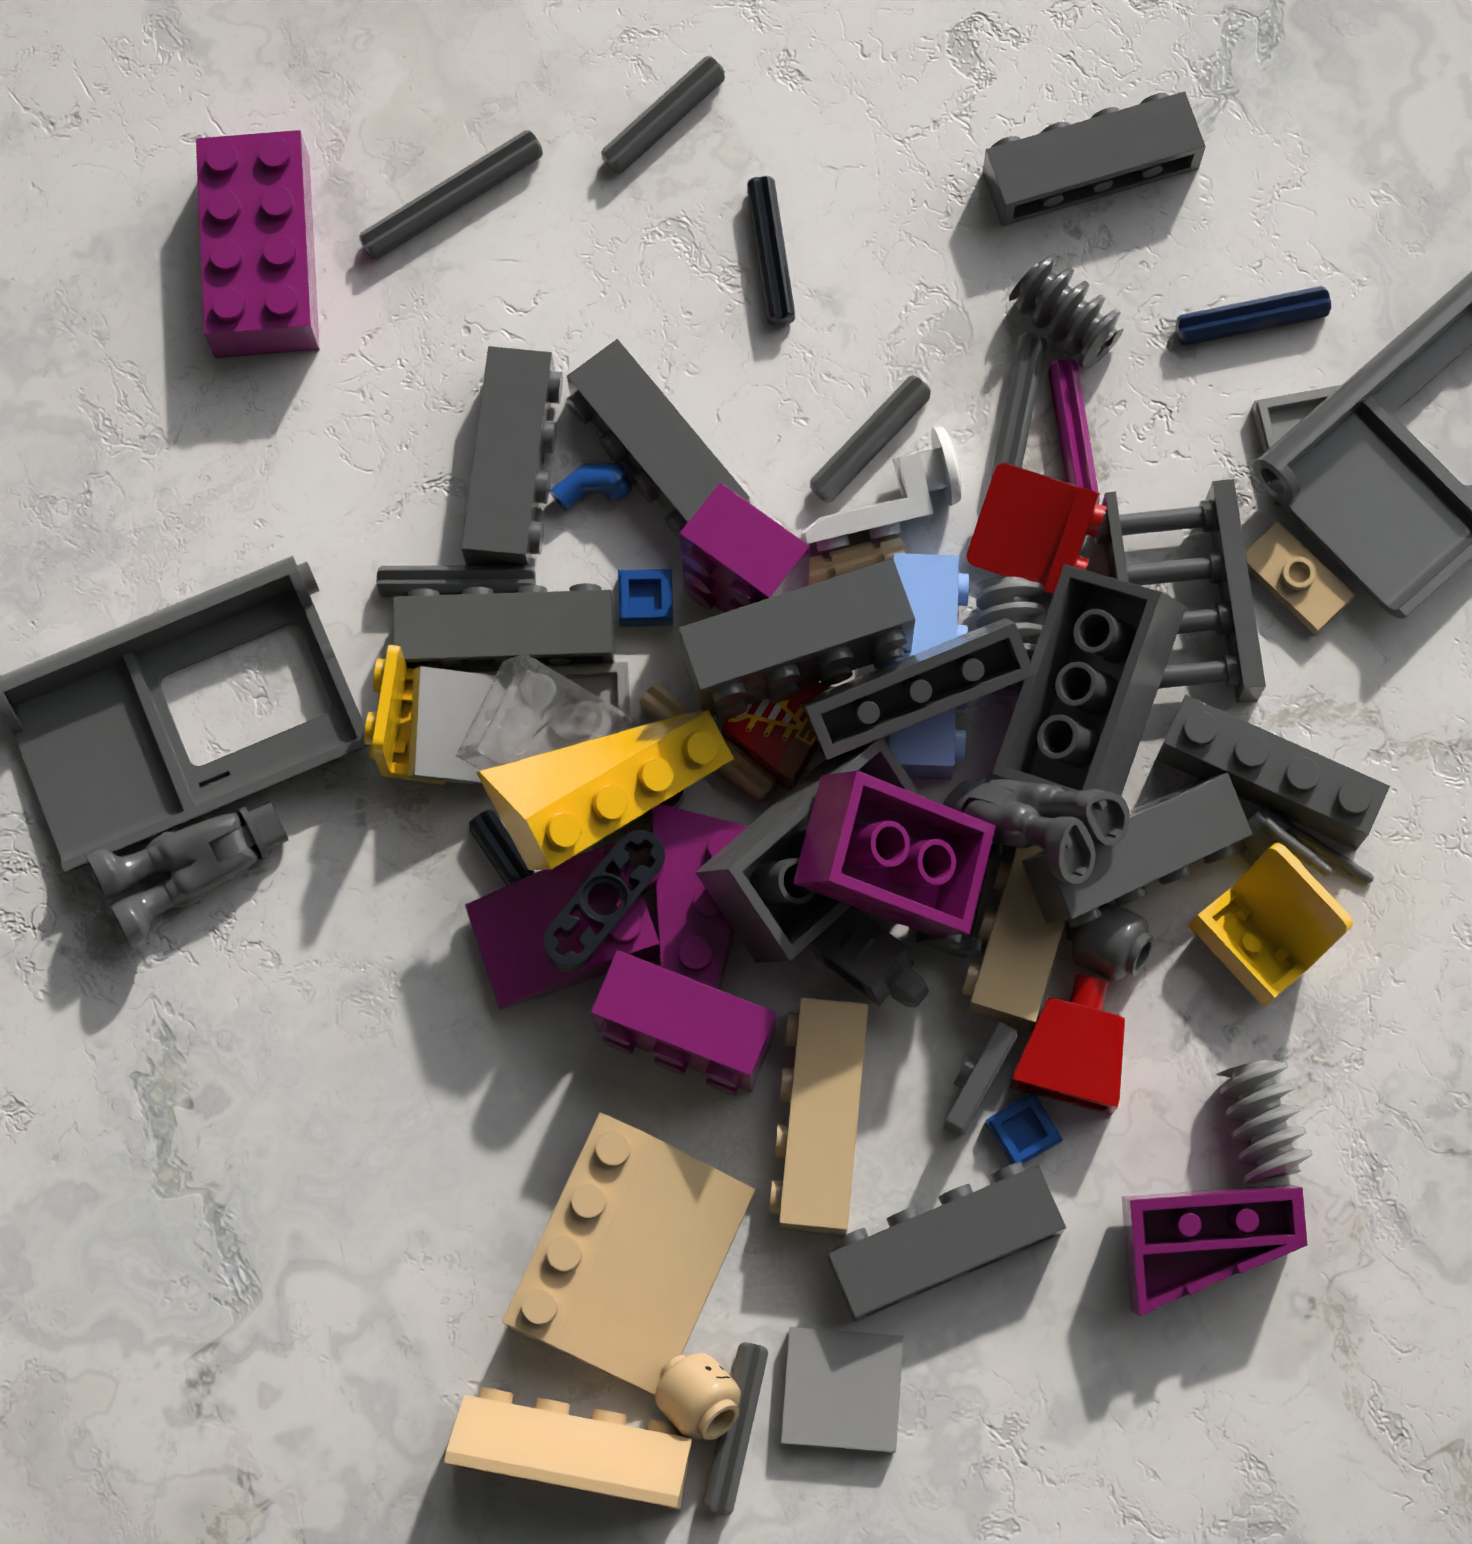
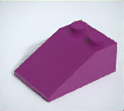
(513, 924)

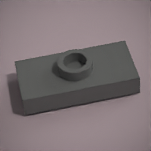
(977, 1077)

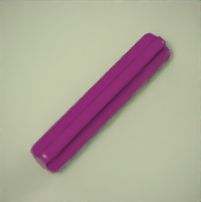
(1072, 424)

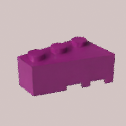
(1201, 1237)

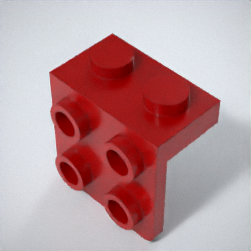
(1033, 526)

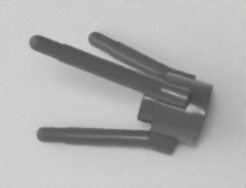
(1274, 828)

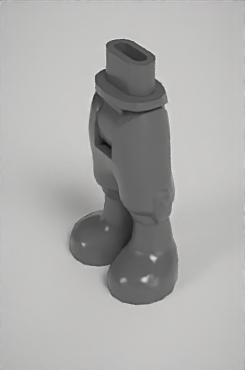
(1047, 818)
(195, 860)

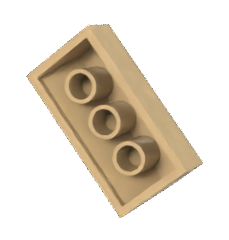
(570, 1450)

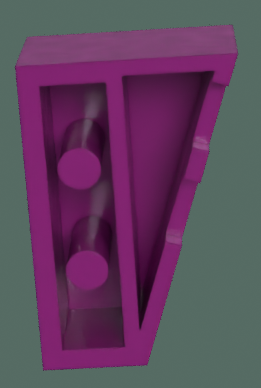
(692, 928)

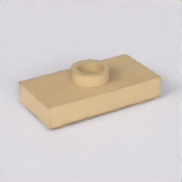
(1297, 578)

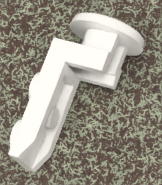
(916, 477)

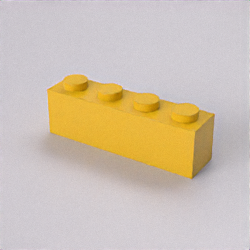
(588, 790)

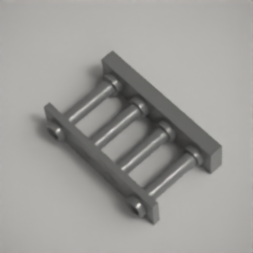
(1223, 566)

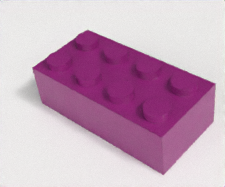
(257, 244)

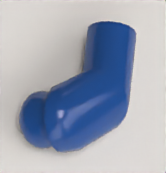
(590, 478)

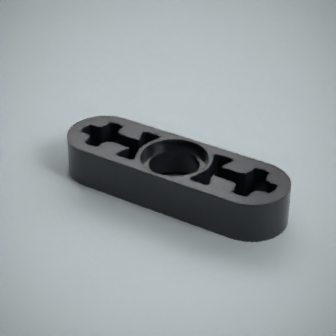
(567, 924)

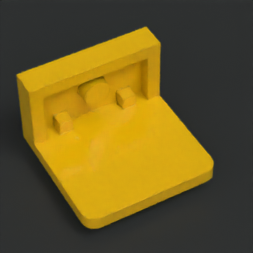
(390, 726)
(1272, 924)

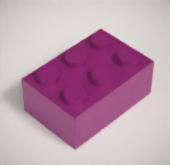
(739, 554)
(894, 854)
(683, 1023)

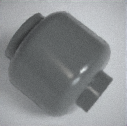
(1112, 943)

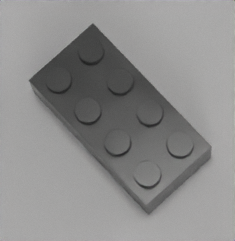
(798, 640)
(1091, 683)
(757, 869)

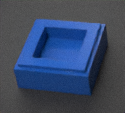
(645, 597)
(1024, 1130)

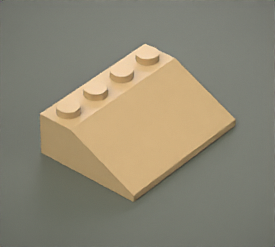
(629, 1254)

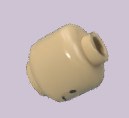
(698, 1396)

